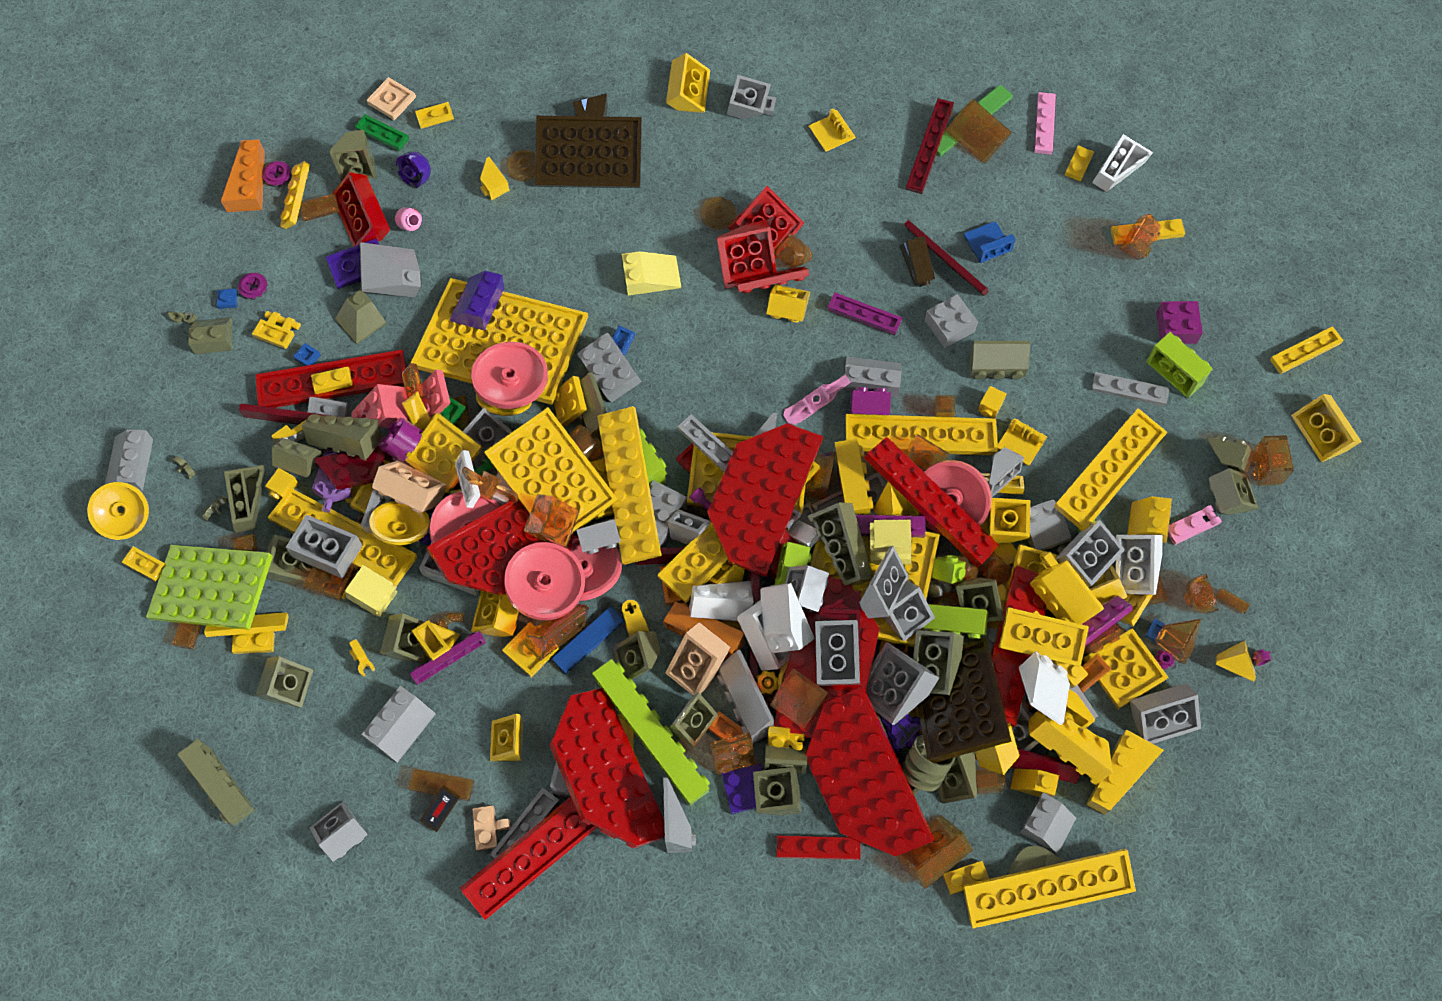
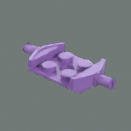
(324, 488)

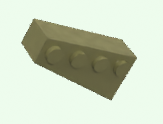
(345, 434)
(843, 541)
(216, 782)

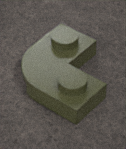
(1032, 858)

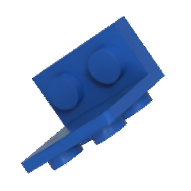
(989, 242)

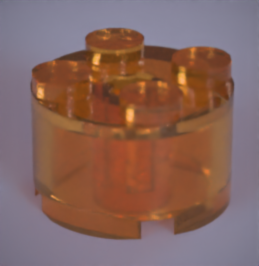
(589, 446)

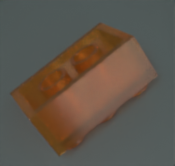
(979, 131)
(555, 632)
(936, 858)

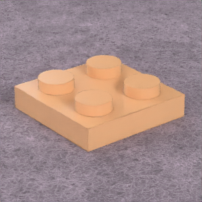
(391, 98)

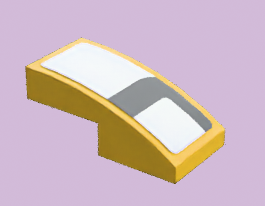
(295, 434)

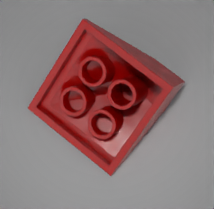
(772, 209)
(746, 253)

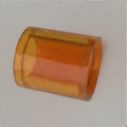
(245, 543)

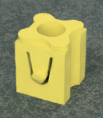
(890, 533)
(371, 591)

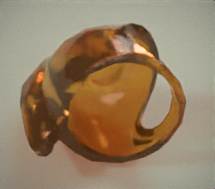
(796, 248)

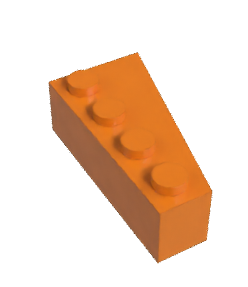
(245, 181)
(681, 622)

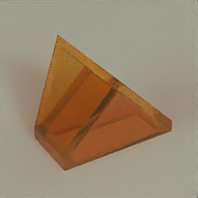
(1179, 638)

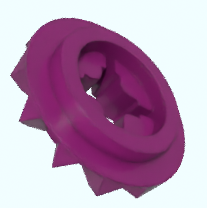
(272, 169)
(251, 279)

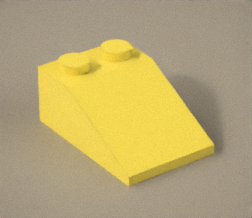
(650, 272)

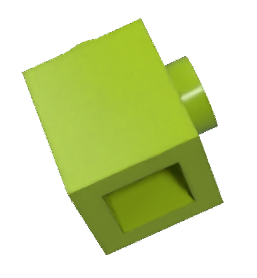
(949, 569)

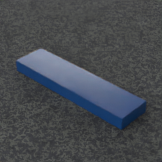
(588, 640)

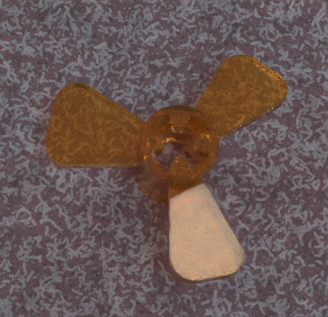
(489, 484)

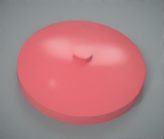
(509, 375)
(964, 486)
(453, 514)
(600, 569)
(544, 581)

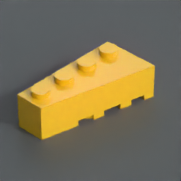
(851, 476)
(1075, 744)
(1129, 761)

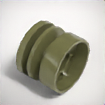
(922, 772)

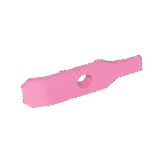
(807, 406)

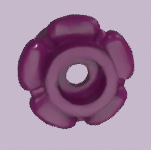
(1261, 657)
(1169, 659)

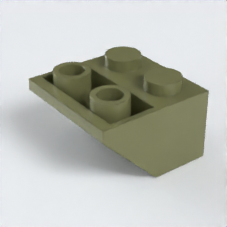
(1233, 455)

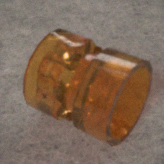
(995, 569)

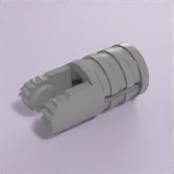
(937, 588)

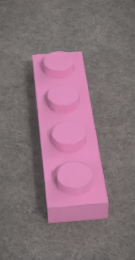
(1045, 123)

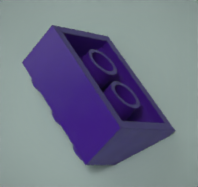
(478, 300)

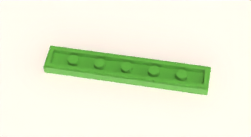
(991, 103)

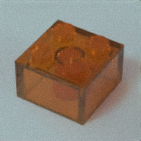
(1272, 460)

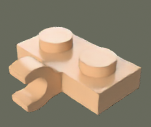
(487, 827)

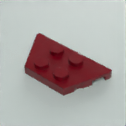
(351, 471)
(844, 609)

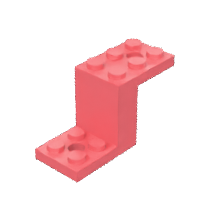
(386, 401)

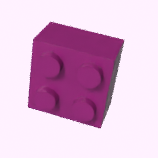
(1180, 319)
(870, 402)

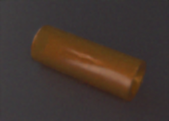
(1232, 600)

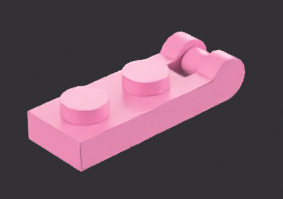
(1193, 525)

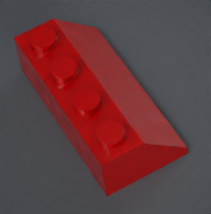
(360, 209)

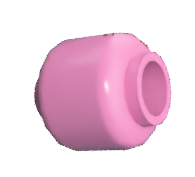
(408, 219)

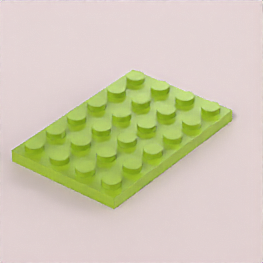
(210, 587)

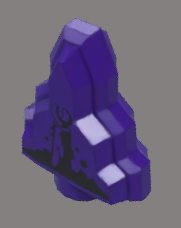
(903, 732)

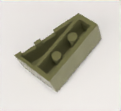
(245, 495)

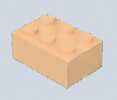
(409, 486)
(697, 659)

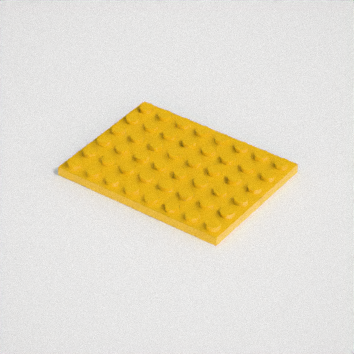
(516, 318)

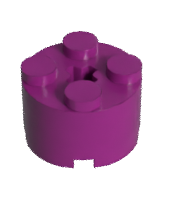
(401, 439)

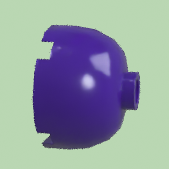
(411, 165)

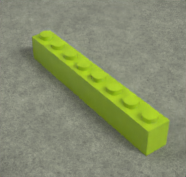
(651, 733)

